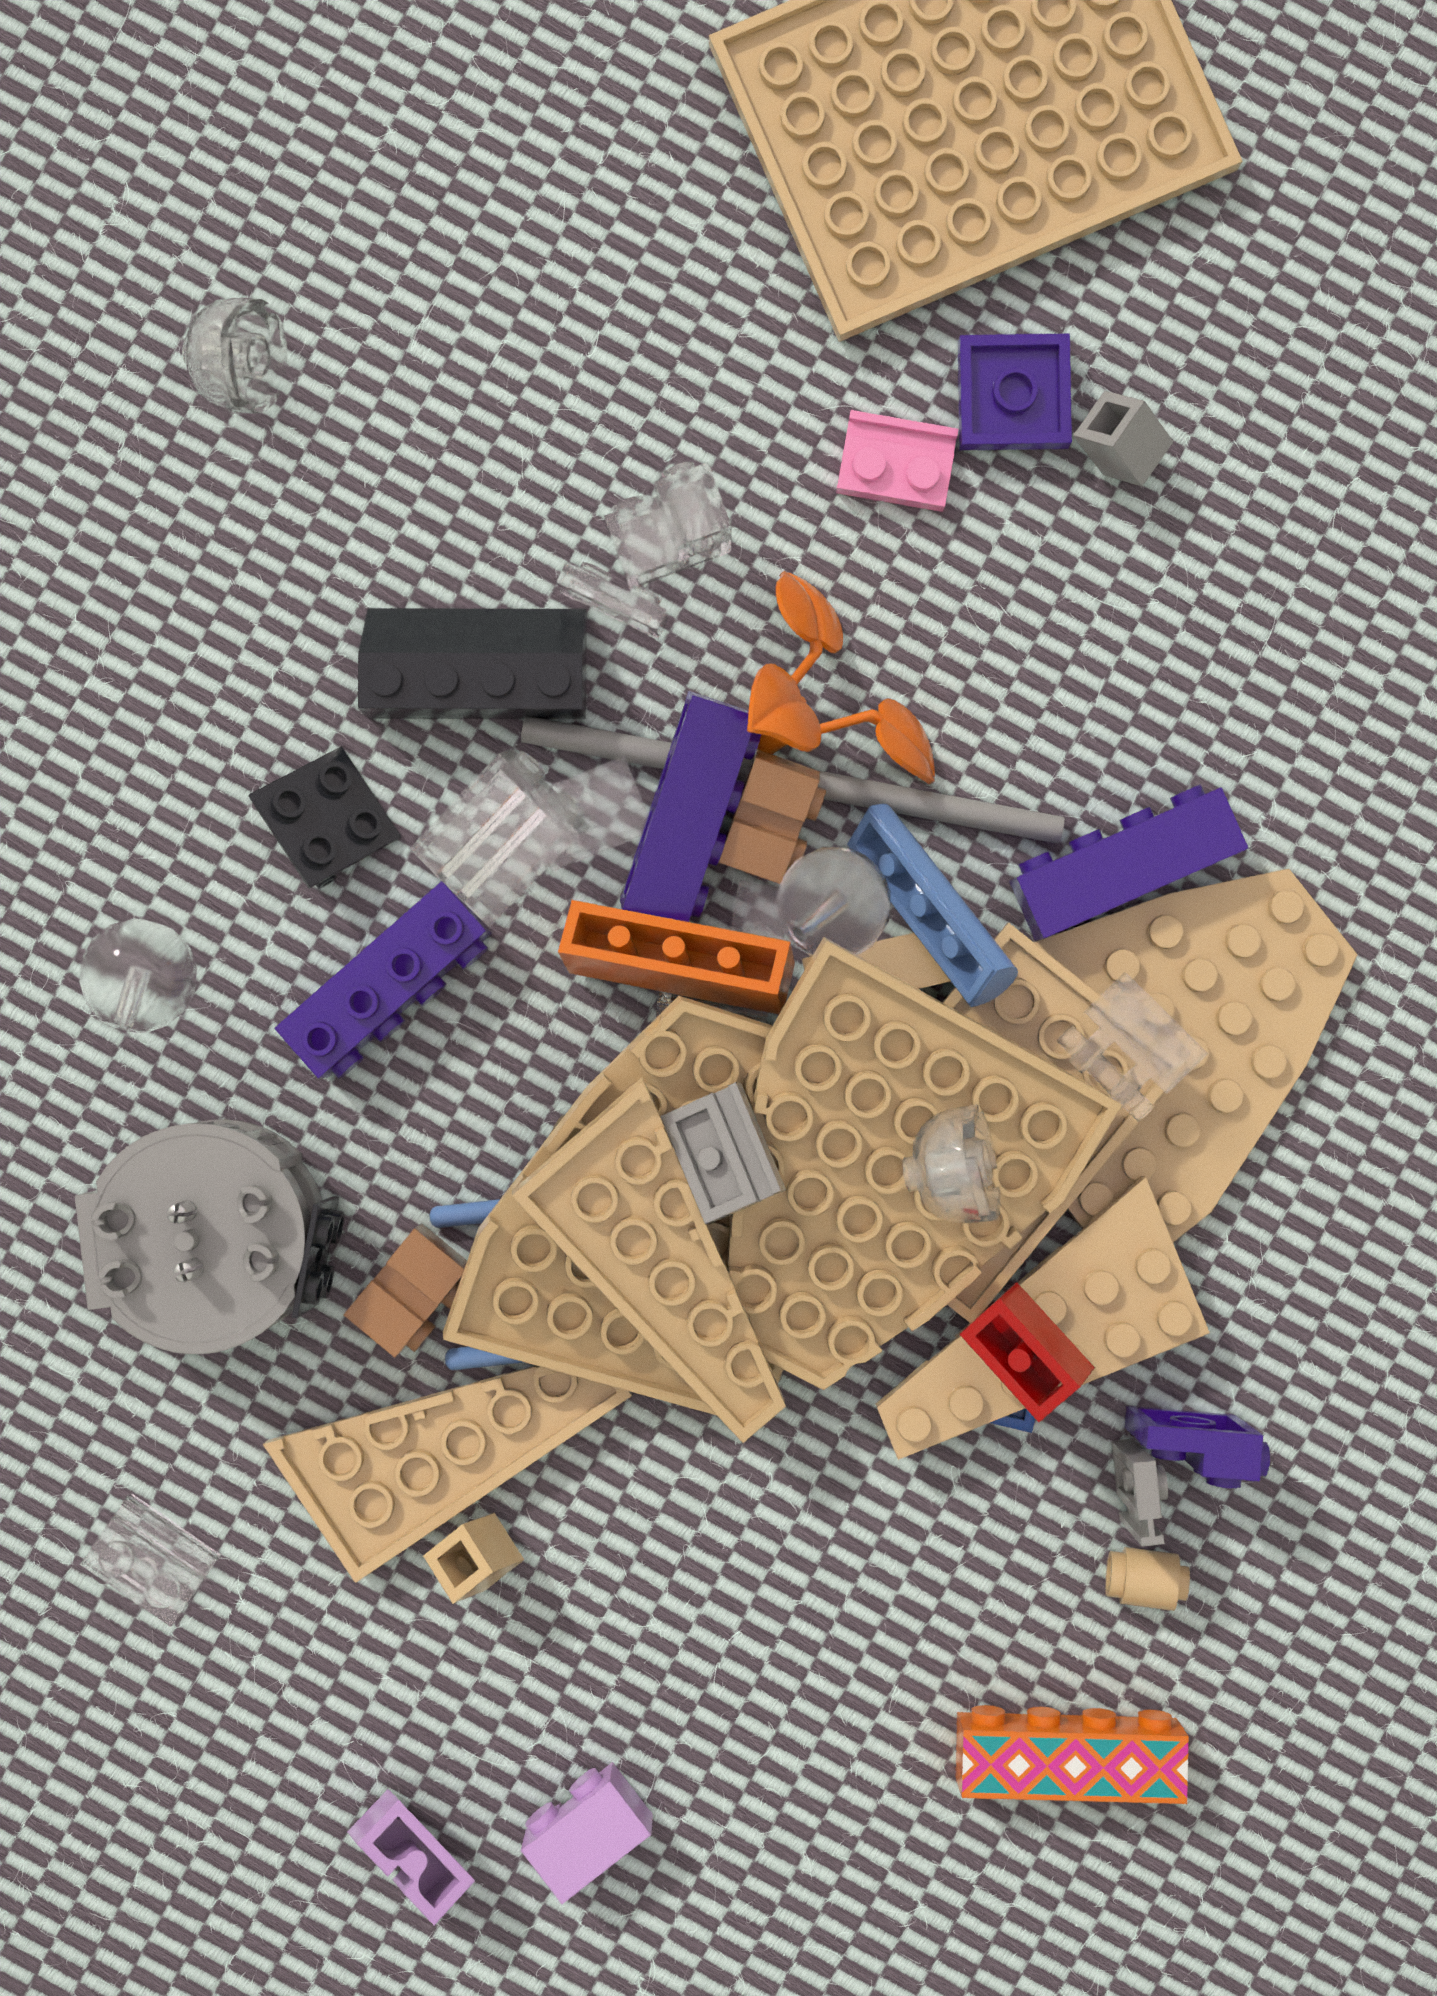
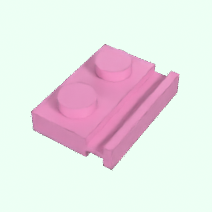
(897, 461)

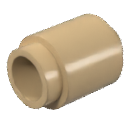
(1147, 1578)

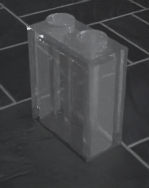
(501, 835)

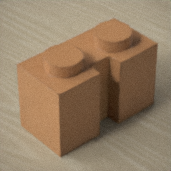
(771, 816)
(408, 1291)

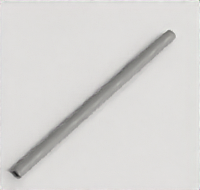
(838, 787)

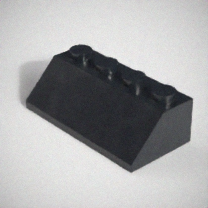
(473, 663)

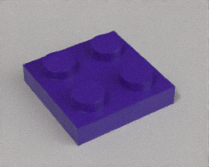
(1014, 391)

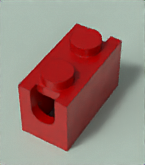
(1028, 1352)

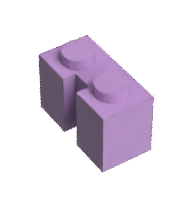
(586, 1834)
(396, 1838)

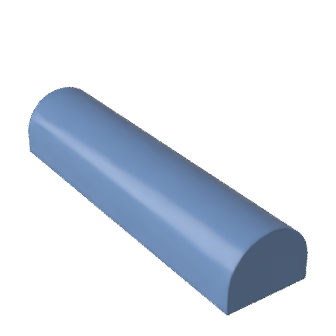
(934, 908)

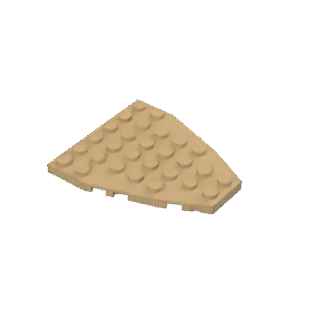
(1253, 982)
(839, 1102)
(521, 1288)

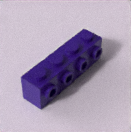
(689, 809)
(1128, 863)
(383, 982)

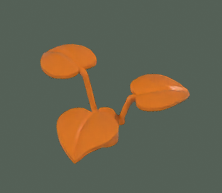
(786, 718)

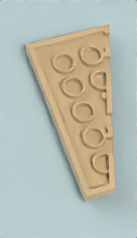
(636, 1232)
(1107, 1289)
(414, 1465)

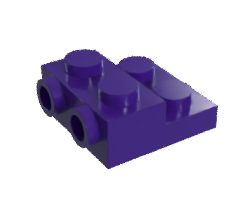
(1211, 1443)

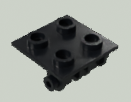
(324, 817)

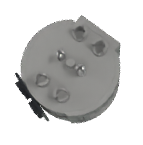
(206, 1236)

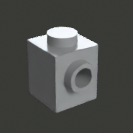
(1123, 438)

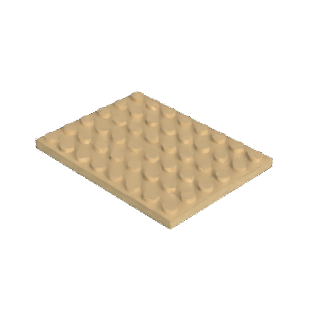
(964, 134)

